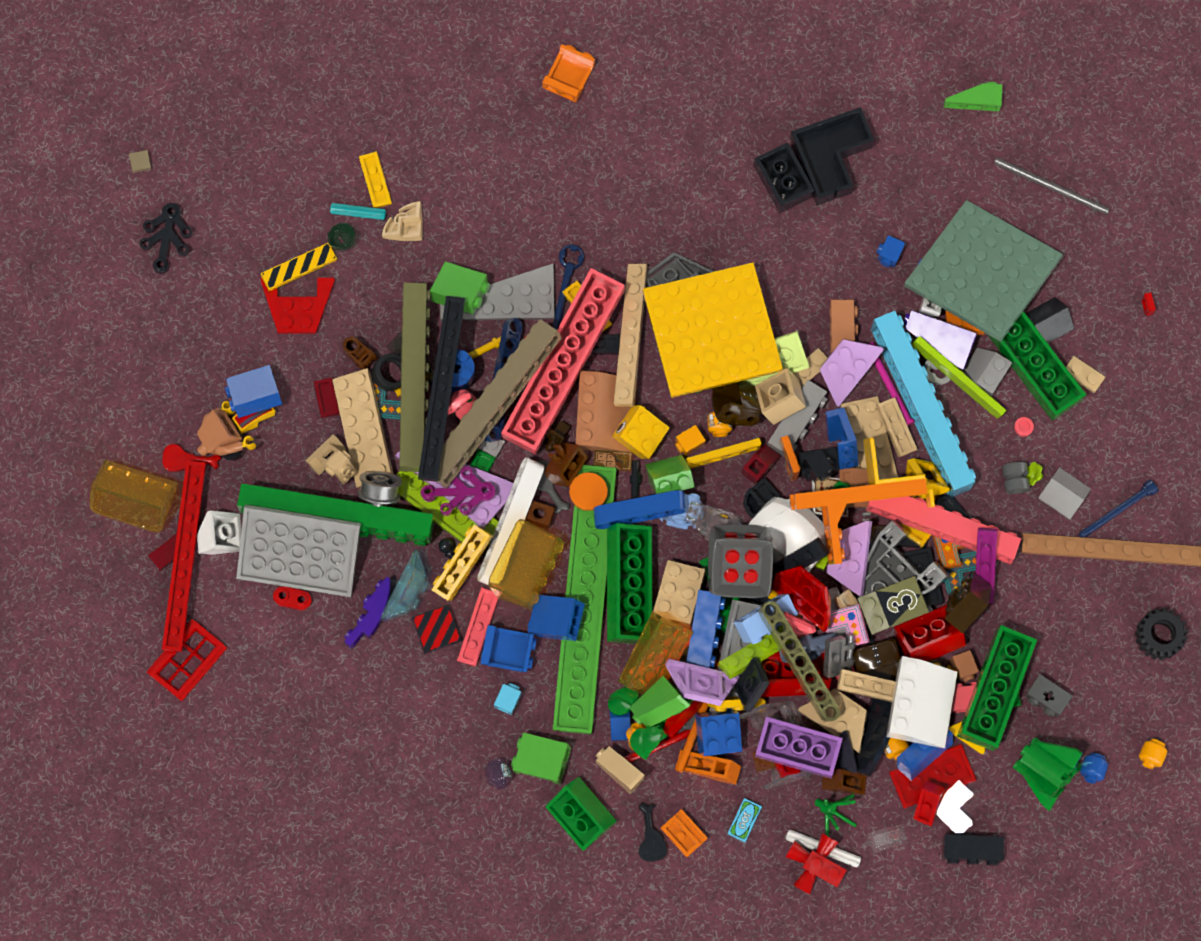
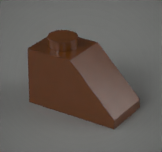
(845, 782)

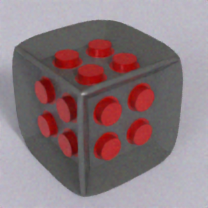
(740, 561)

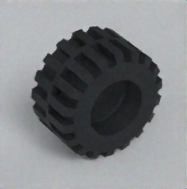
(1154, 648)

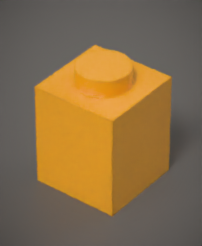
(689, 441)

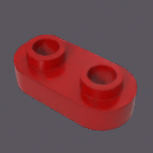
(291, 598)

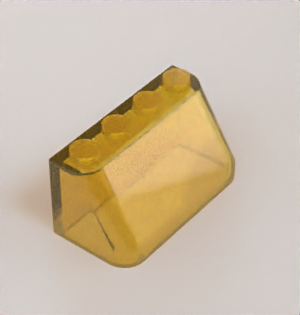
(132, 496)
(525, 564)

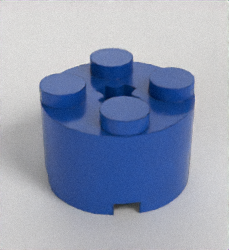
(465, 373)

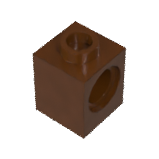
(543, 522)

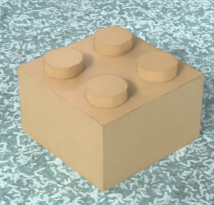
(780, 396)

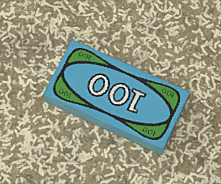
(744, 820)

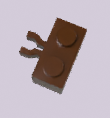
(565, 463)

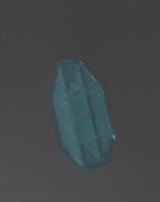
(407, 590)

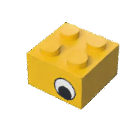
(640, 432)

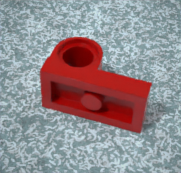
(928, 803)

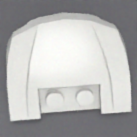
(789, 527)

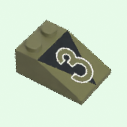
(893, 605)

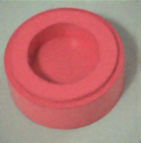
(1023, 426)

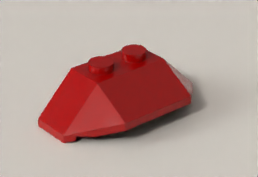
(806, 594)

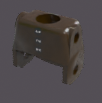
(736, 404)
(878, 659)

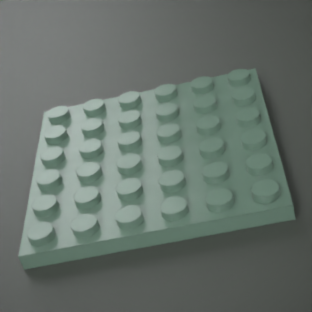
(983, 270)

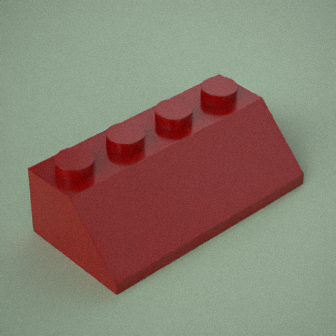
(783, 680)

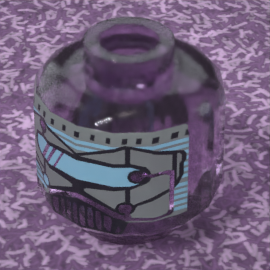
(498, 774)

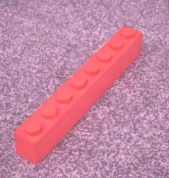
(943, 524)

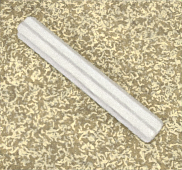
(812, 844)

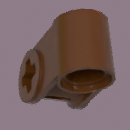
(361, 355)

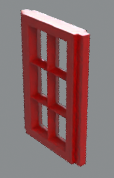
(199, 672)

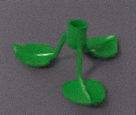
(642, 740)

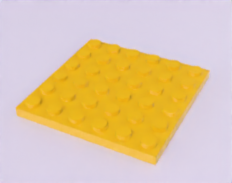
(712, 330)

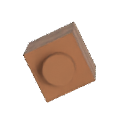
(965, 666)

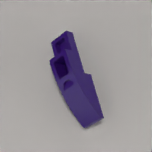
(374, 606)

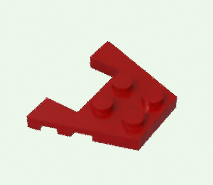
(299, 314)

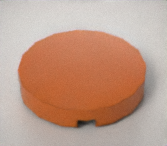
(588, 491)

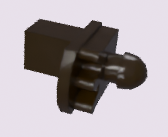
(556, 436)

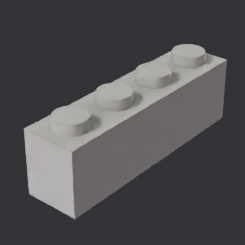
(795, 425)

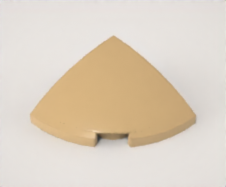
(399, 228)

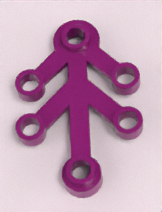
(460, 493)

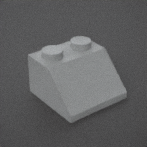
(987, 369)

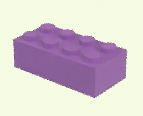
(798, 747)

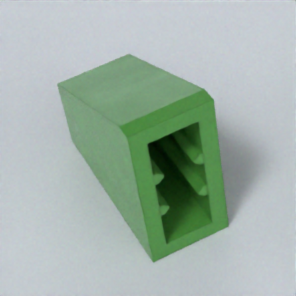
(658, 703)

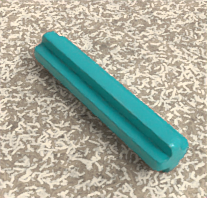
(358, 211)

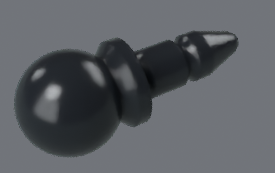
(446, 546)

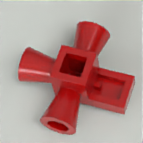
(816, 864)

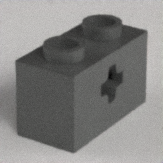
(1058, 699)

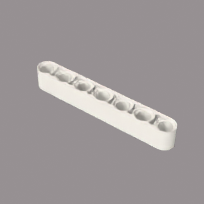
(514, 509)

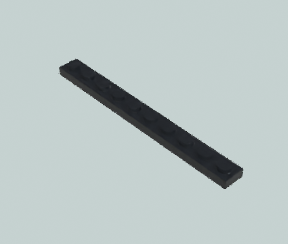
(441, 389)

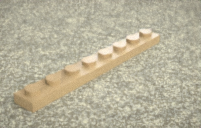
(630, 335)

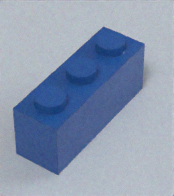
(919, 756)

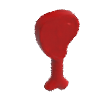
(175, 458)

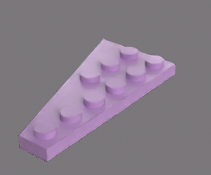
(485, 510)

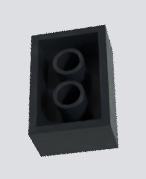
(783, 177)

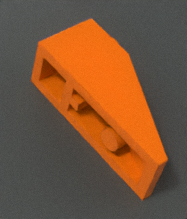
(712, 767)

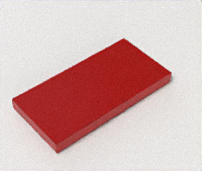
(943, 771)

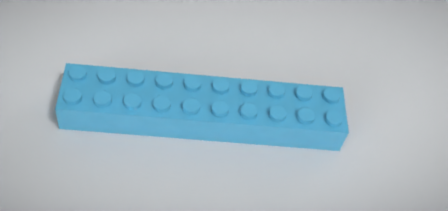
(922, 403)

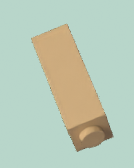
(619, 769)

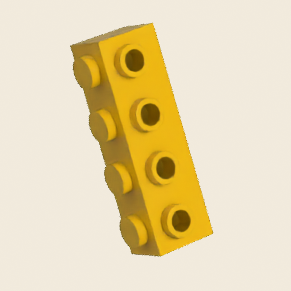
(462, 563)

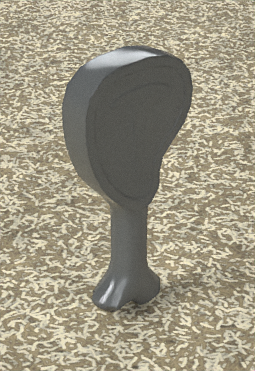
(547, 486)

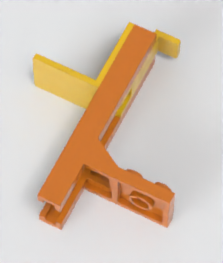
(834, 501)

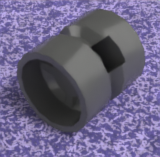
(1016, 479)

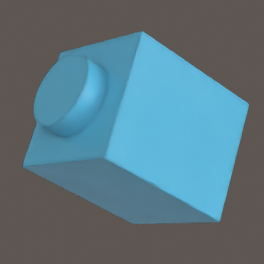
(508, 698)

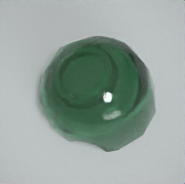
(346, 233)

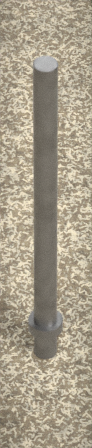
(1052, 186)

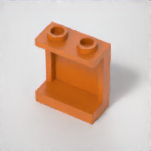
(569, 73)

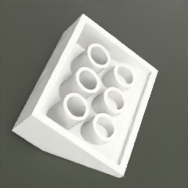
(921, 702)

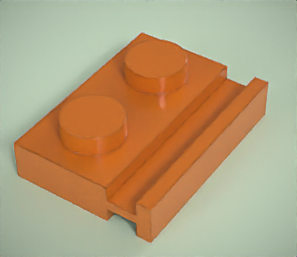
(683, 833)

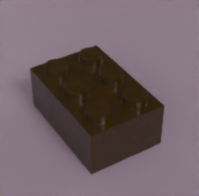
(967, 601)

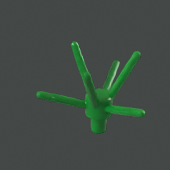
(829, 808)

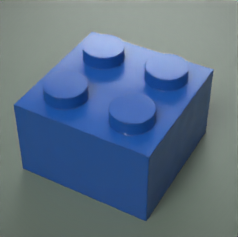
(718, 732)

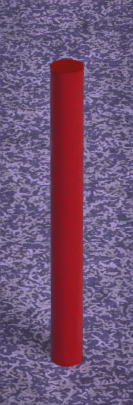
(662, 744)

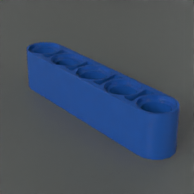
(639, 509)

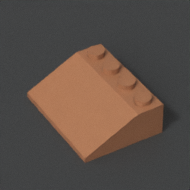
(597, 413)

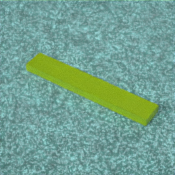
(958, 377)

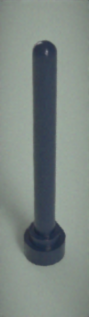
(1148, 489)

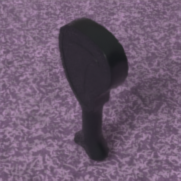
(653, 846)

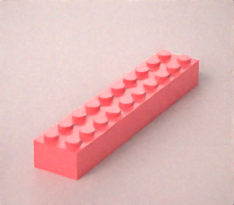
(560, 370)

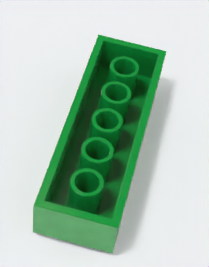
(1039, 368)
(628, 581)
(996, 688)

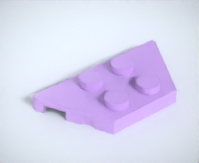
(847, 366)
(856, 548)
(700, 682)

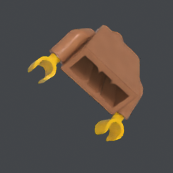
(220, 435)

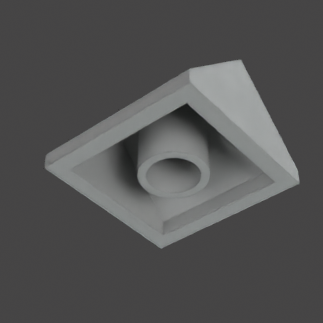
(1064, 493)

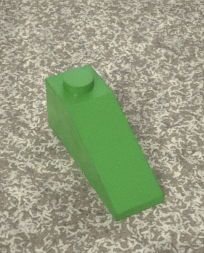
(981, 97)

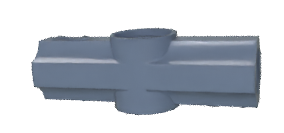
(812, 645)

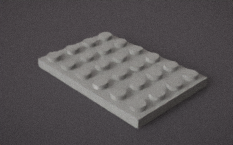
(298, 550)

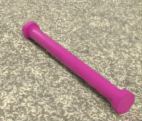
(892, 390)

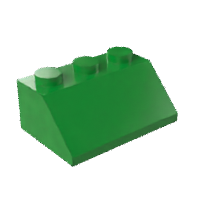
(580, 813)

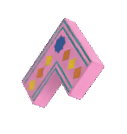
(852, 621)

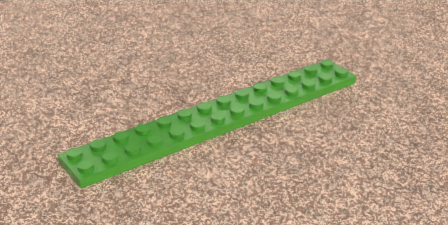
(587, 584)

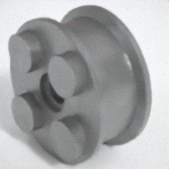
(379, 488)

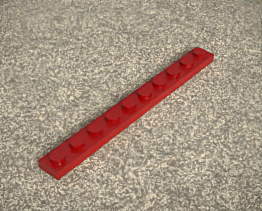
(184, 556)

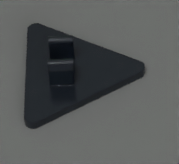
(846, 757)

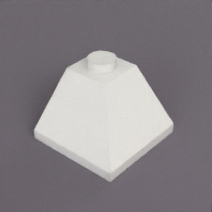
(219, 533)

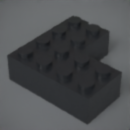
(823, 146)

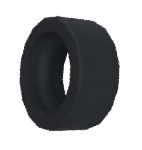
(377, 376)

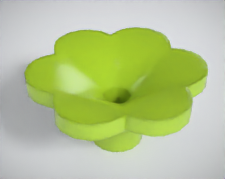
(1034, 473)

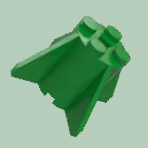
(1048, 769)

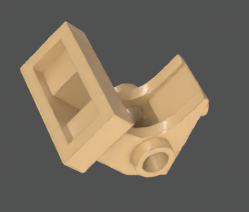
(336, 464)

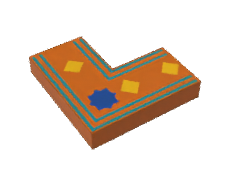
(791, 462)
(947, 553)

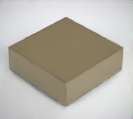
(140, 161)

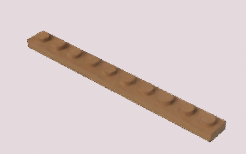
(1111, 549)

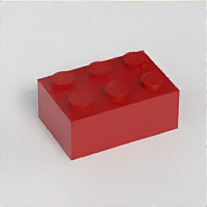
(928, 636)

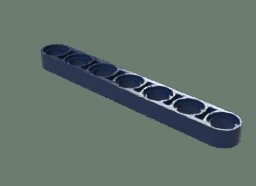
(504, 351)

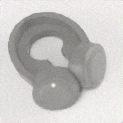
(932, 376)

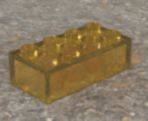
(659, 641)

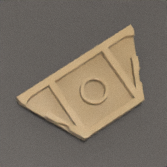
(851, 718)

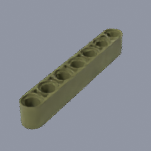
(790, 656)

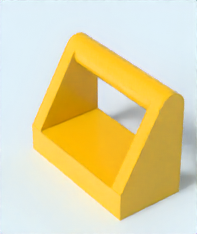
(917, 467)

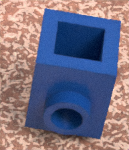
(890, 251)

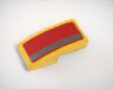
(251, 421)

